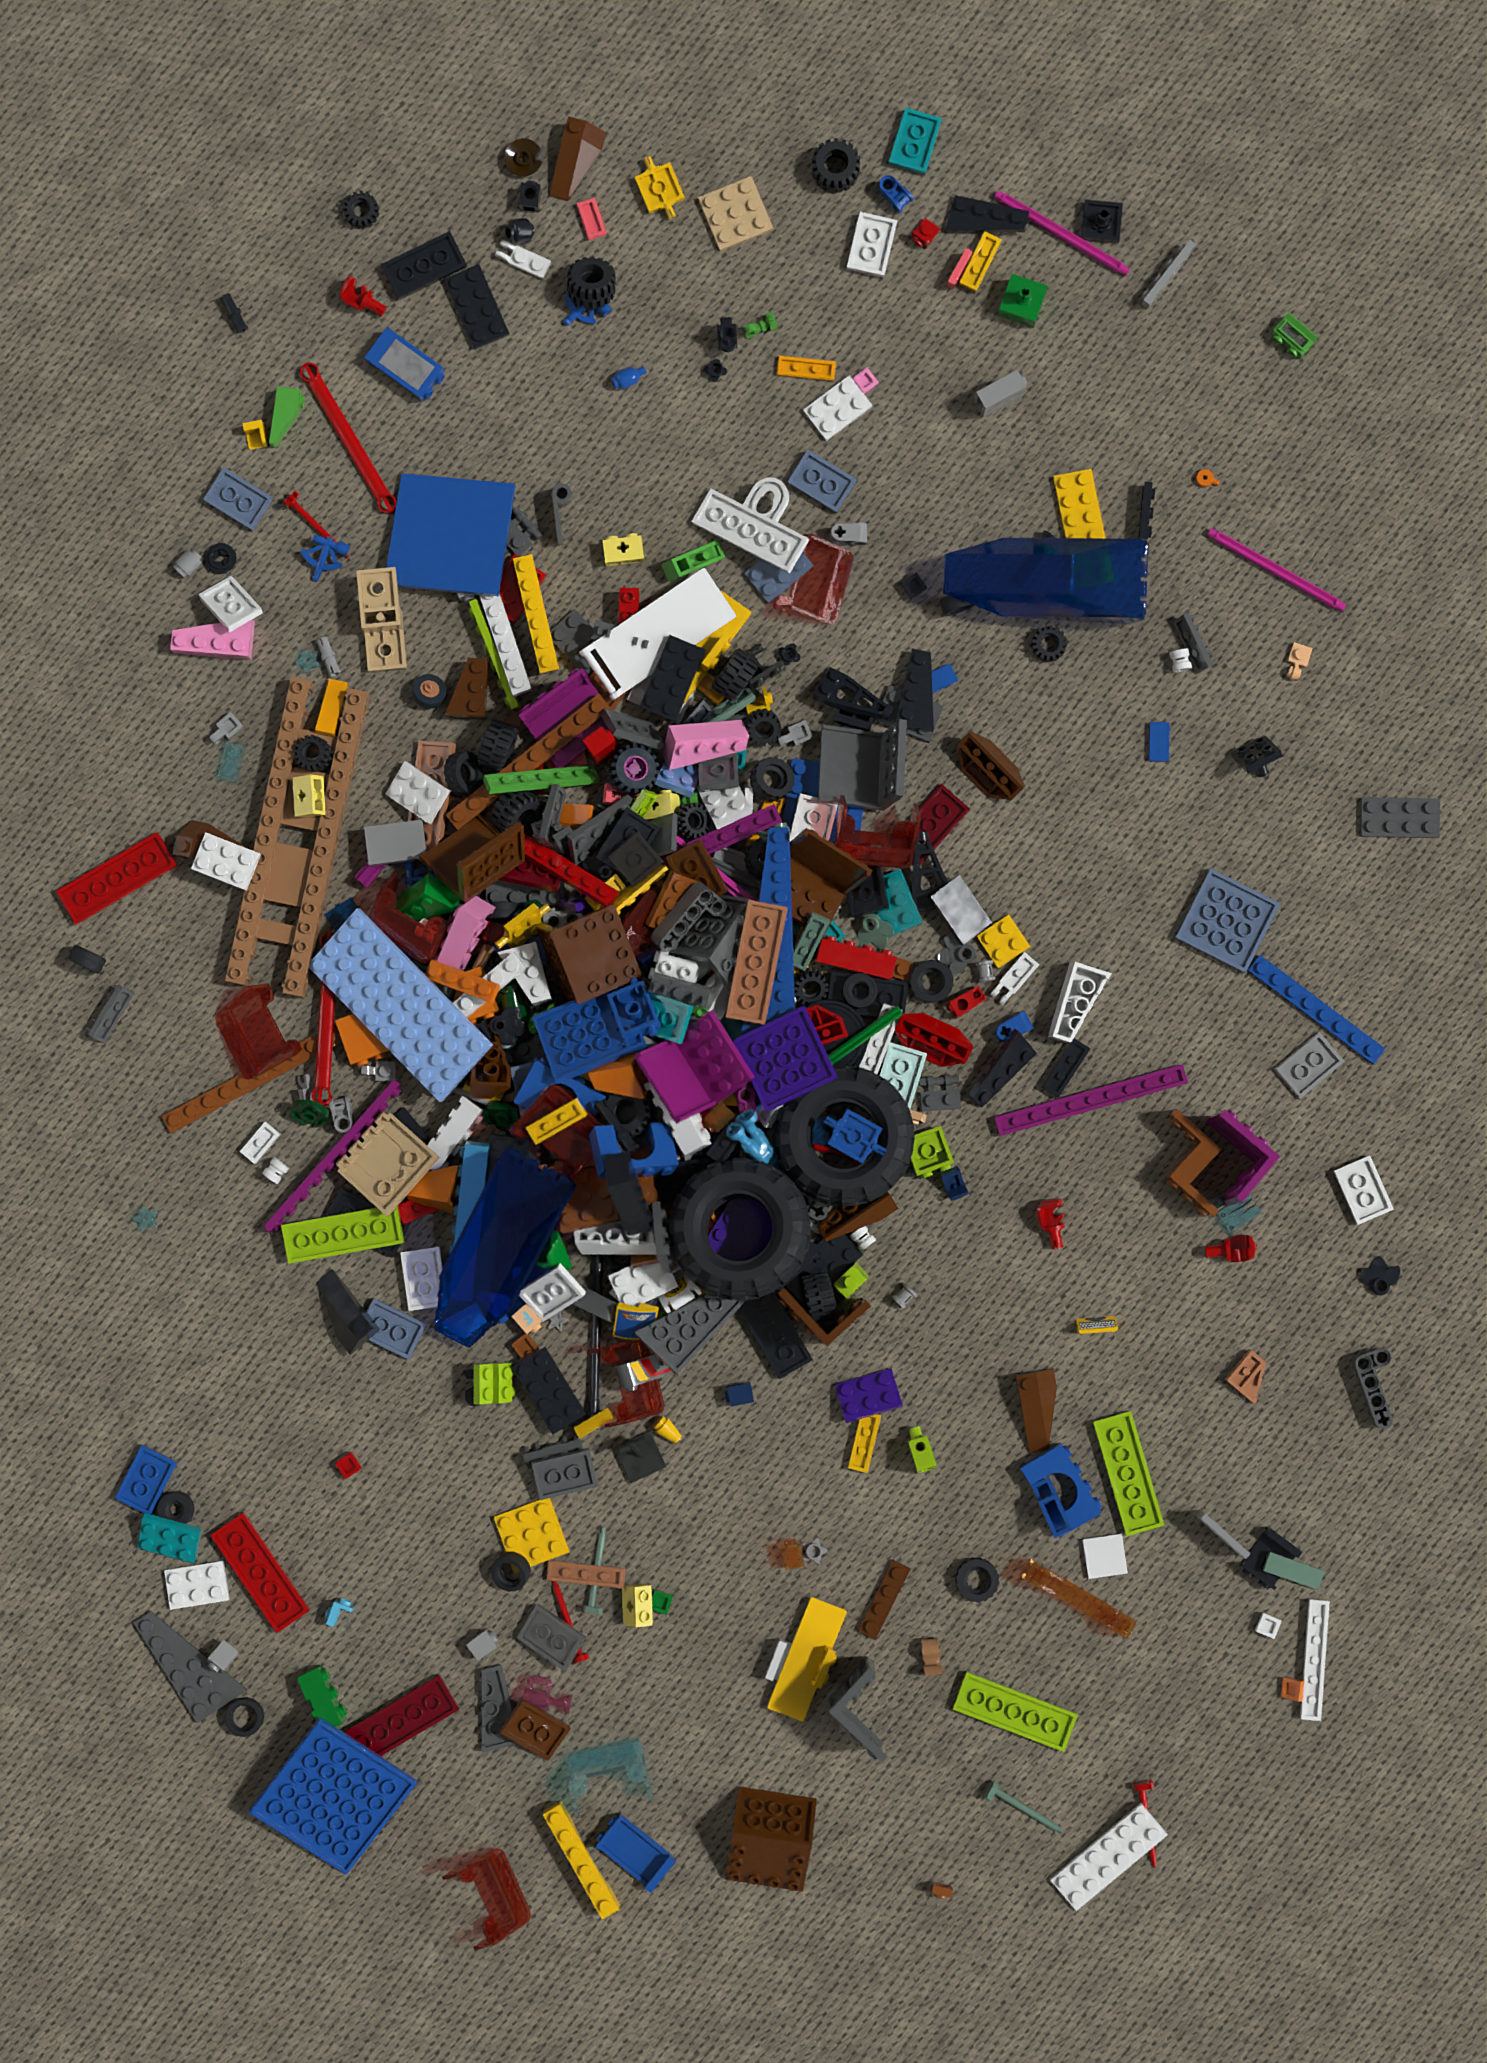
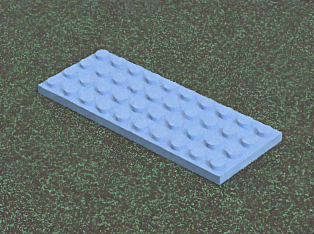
(399, 1005)

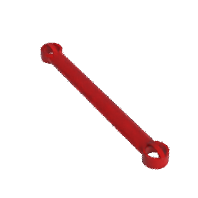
(348, 438)
(324, 1038)

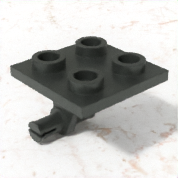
(771, 671)
(640, 1457)

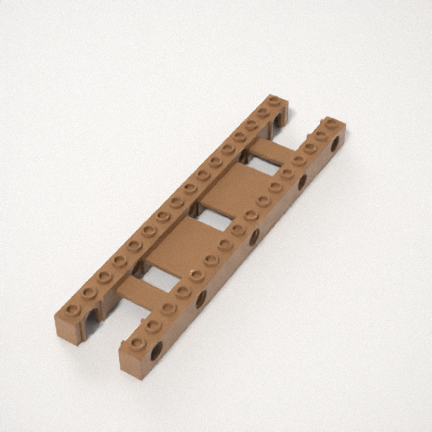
(290, 872)

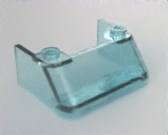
(605, 1759)

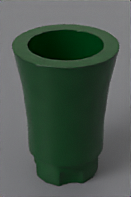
(513, 997)

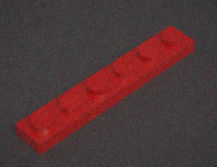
(569, 872)

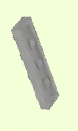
(1172, 267)

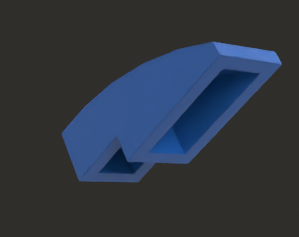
(1052, 1507)

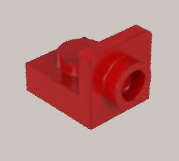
(925, 233)
(493, 932)

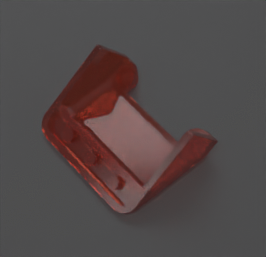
(822, 588)
(253, 1032)
(571, 1143)

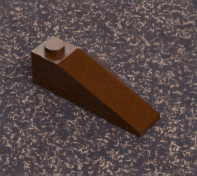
(578, 150)
(191, 836)
(491, 1072)
(851, 1218)
(1037, 1404)

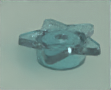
(306, 655)
(151, 1218)

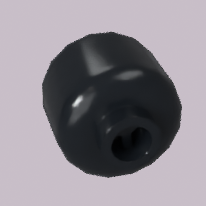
(519, 231)

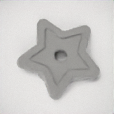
(814, 1556)

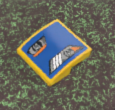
(632, 1318)

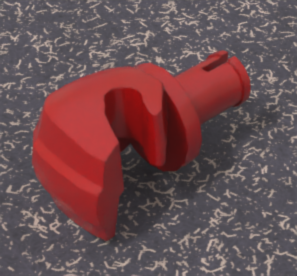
(362, 301)
(1049, 1222)
(1235, 1249)

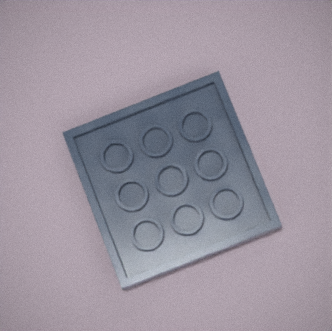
(1227, 920)

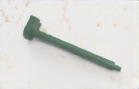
(593, 1589)
(994, 1790)

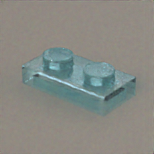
(231, 761)

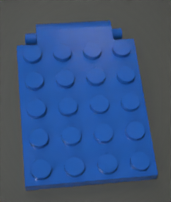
(596, 1031)

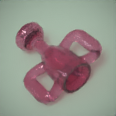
(542, 1698)

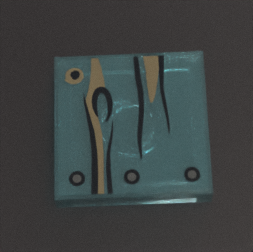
(1236, 1215)

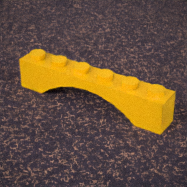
(536, 614)
(580, 1860)

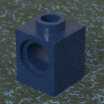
(739, 1394)

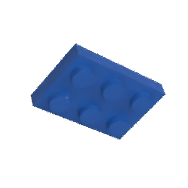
(146, 1480)

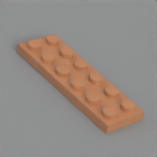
(431, 760)
(756, 962)

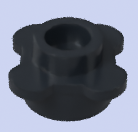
(715, 365)
(792, 648)

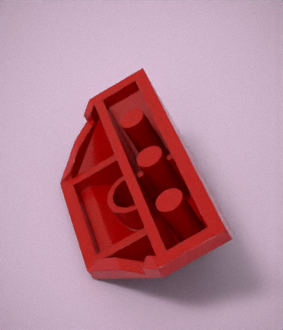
(827, 1024)
(941, 1041)

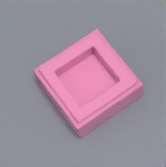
(865, 380)

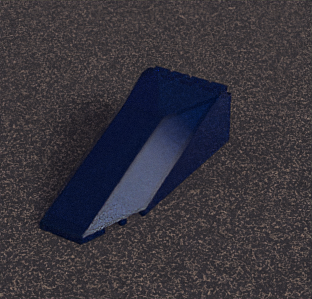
(1052, 578)
(499, 1246)

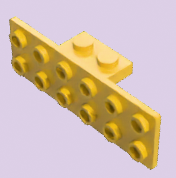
(719, 641)
(628, 894)
(807, 1659)

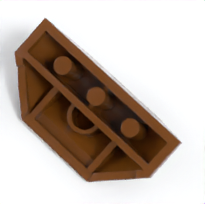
(989, 767)

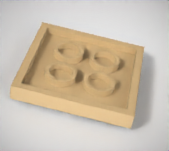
(735, 213)

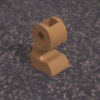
(931, 1657)

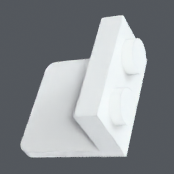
(673, 966)

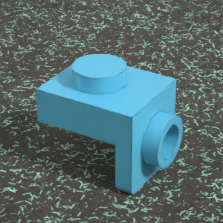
(333, 1613)

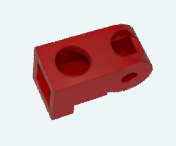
(966, 1002)

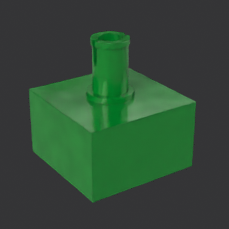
(1022, 300)

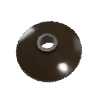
(523, 148)

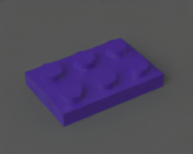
(868, 1395)

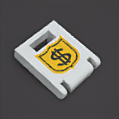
(679, 1295)

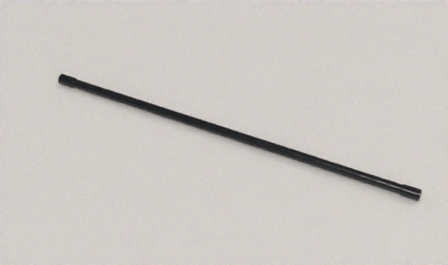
(593, 1401)

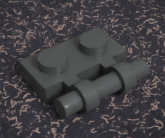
(516, 539)
(943, 1099)

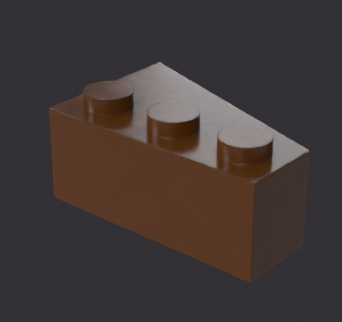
(470, 695)

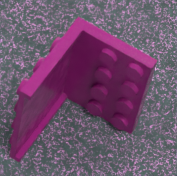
(556, 707)
(698, 1071)
(1251, 1146)

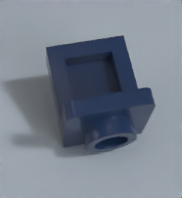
(954, 1183)

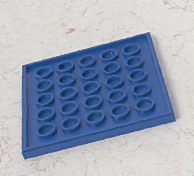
(451, 534)
(333, 1796)

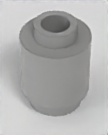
(188, 563)

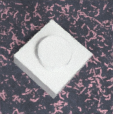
(1268, 1625)

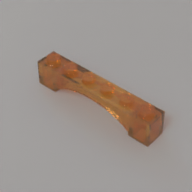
(1079, 1598)

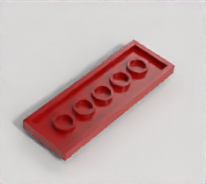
(117, 878)
(260, 1572)

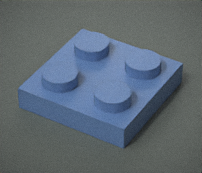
(680, 780)

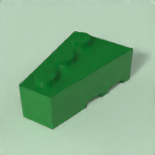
(427, 899)
(322, 1696)

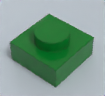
(661, 1601)

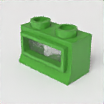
(1293, 336)

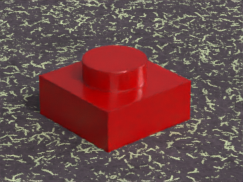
(348, 1465)

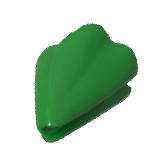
(554, 1253)

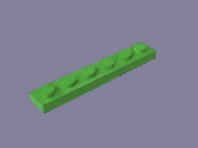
(541, 779)

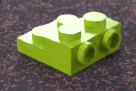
(931, 1153)
(493, 1383)

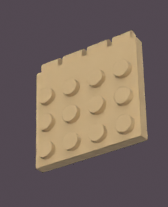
(387, 1162)

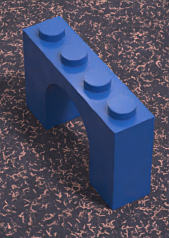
(541, 1076)
(660, 1143)
(1057, 1461)

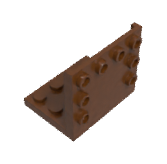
(476, 856)
(820, 876)
(589, 954)
(843, 1320)
(771, 1839)

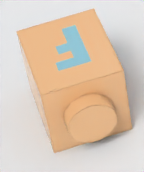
(527, 1319)

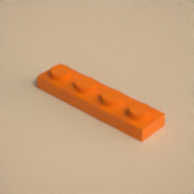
(462, 981)

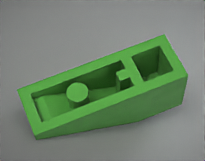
(286, 409)
(693, 560)

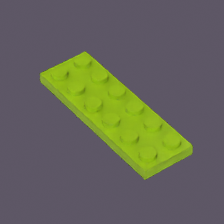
(341, 1234)
(1128, 1473)
(1015, 1711)

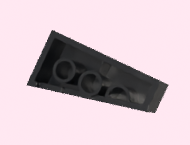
(627, 1193)

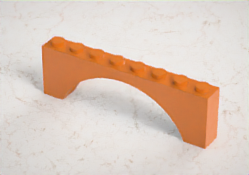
(364, 1045)

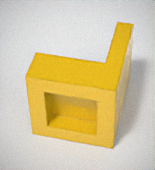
(255, 434)

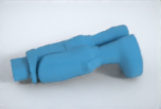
(757, 1145)

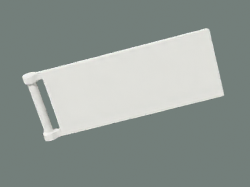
(686, 612)

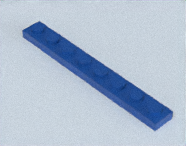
(1316, 1009)

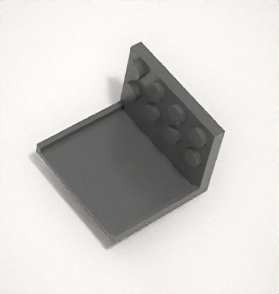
(862, 766)
(716, 939)
(847, 1720)

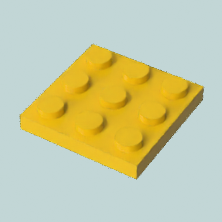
(532, 1532)

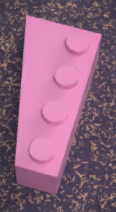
(214, 641)
(703, 741)
(463, 933)

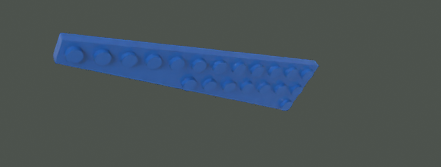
(777, 891)

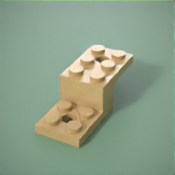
(381, 619)

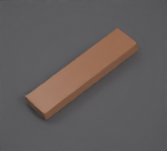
(586, 1574)

